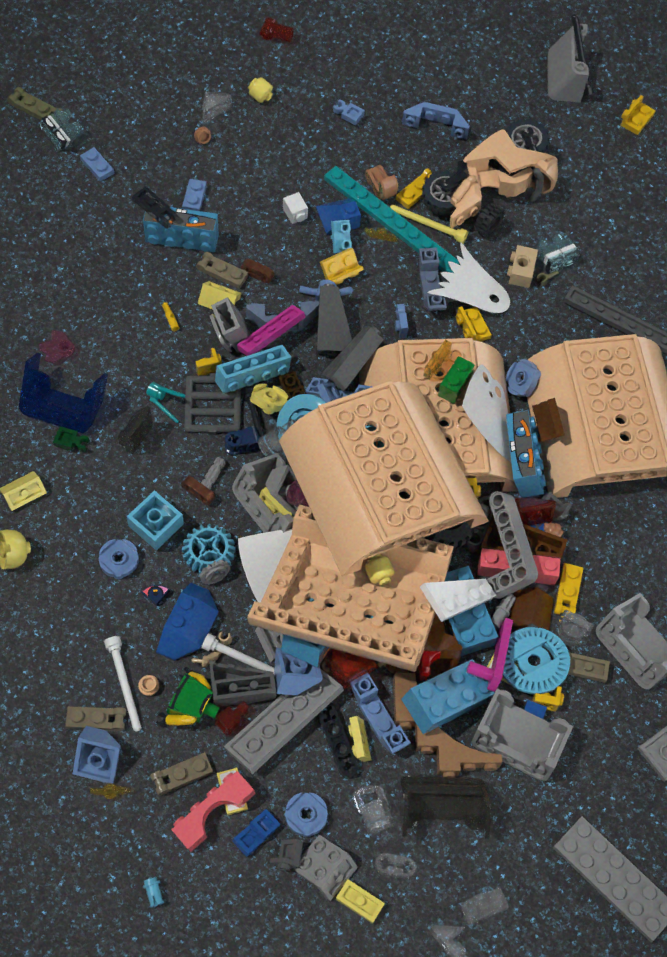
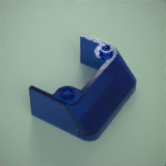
(55, 406)

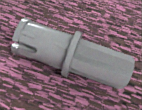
(502, 611)

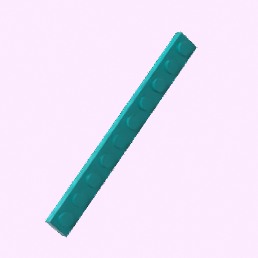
(386, 216)

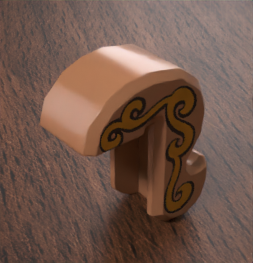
(382, 185)

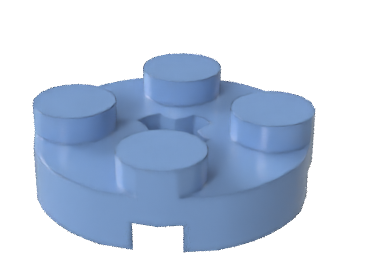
(516, 384)
(118, 547)
(293, 814)

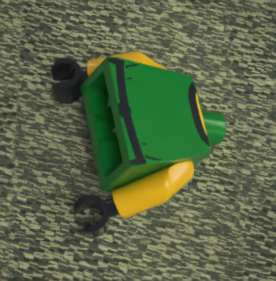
(189, 701)

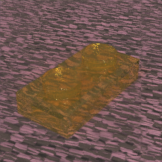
(434, 364)

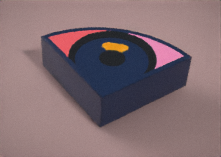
(155, 593)

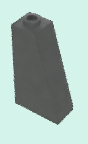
(332, 322)
(353, 357)

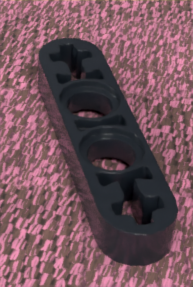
(339, 738)

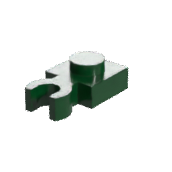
(69, 438)

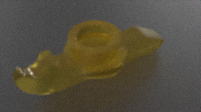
(381, 233)
(110, 790)

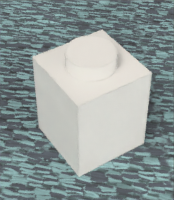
(295, 208)

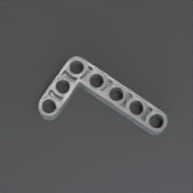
(512, 547)

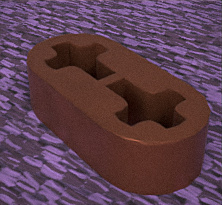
(258, 270)
(198, 490)

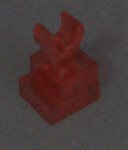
(228, 719)

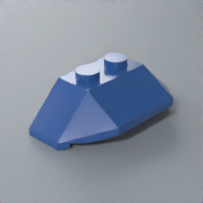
(188, 623)

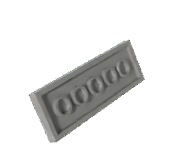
(281, 723)
(615, 878)

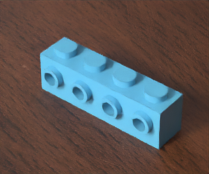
(252, 369)

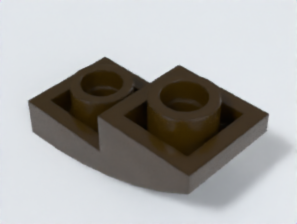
(291, 384)

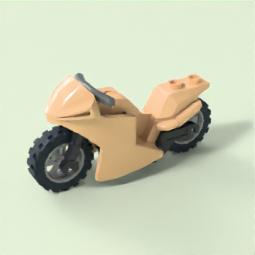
(496, 164)

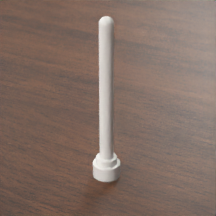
(211, 643)
(114, 645)

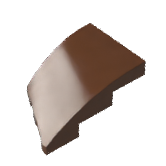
(548, 420)

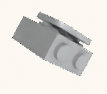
(228, 324)

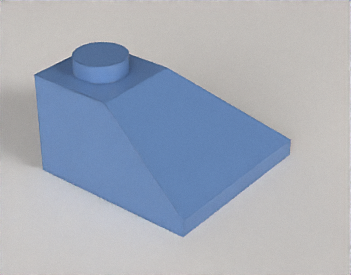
(294, 675)
(96, 755)

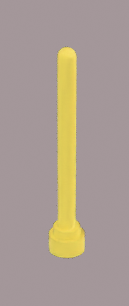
(459, 235)

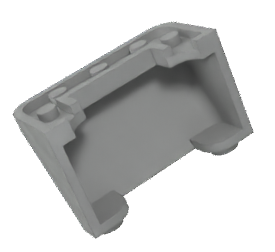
(565, 75)
(248, 488)
(635, 641)
(521, 737)

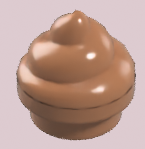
(202, 135)
(553, 528)

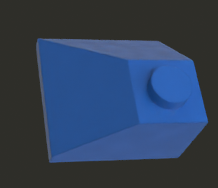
(339, 210)

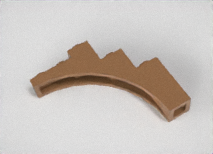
(450, 753)

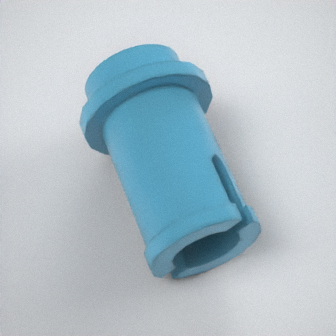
(153, 892)

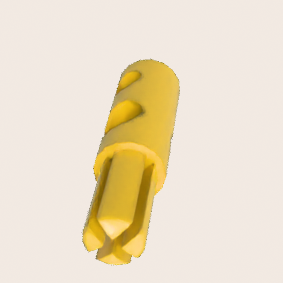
(170, 317)

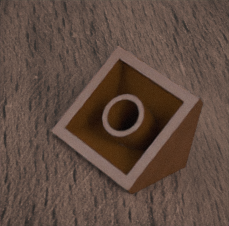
(531, 609)

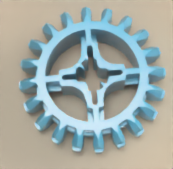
(198, 539)

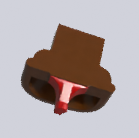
(438, 656)

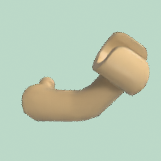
(215, 654)

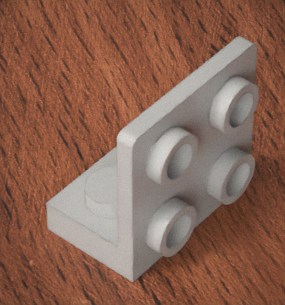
(326, 866)

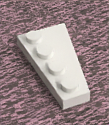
(455, 597)

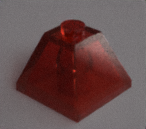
(535, 510)
(348, 666)

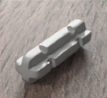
(213, 472)

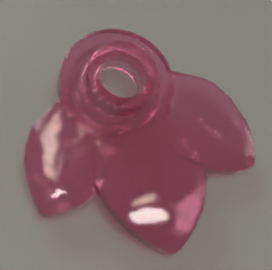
(55, 347)

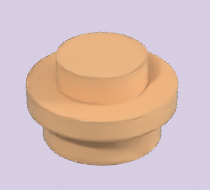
(148, 685)

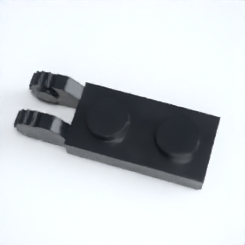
(155, 206)

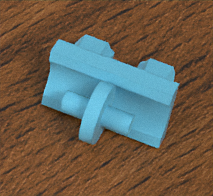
(341, 235)

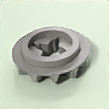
(208, 574)

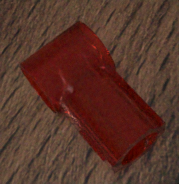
(271, 29)

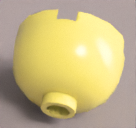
(13, 549)

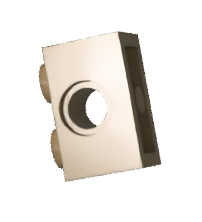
(522, 257)

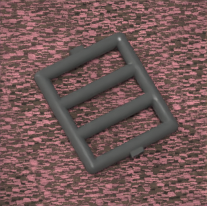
(189, 411)

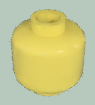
(260, 90)
(379, 569)

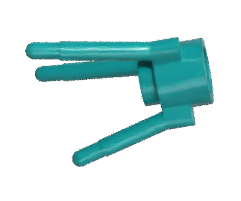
(157, 392)

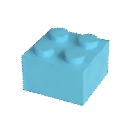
(155, 520)

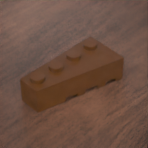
(540, 542)

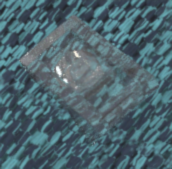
(484, 905)
(445, 935)

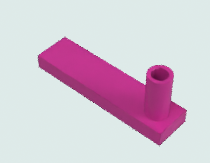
(271, 330)
(495, 673)

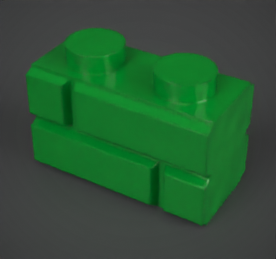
(456, 379)

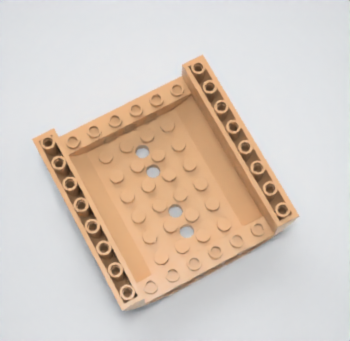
(406, 363)
(592, 442)
(350, 478)
(311, 572)

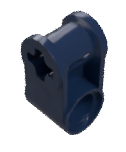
(244, 441)

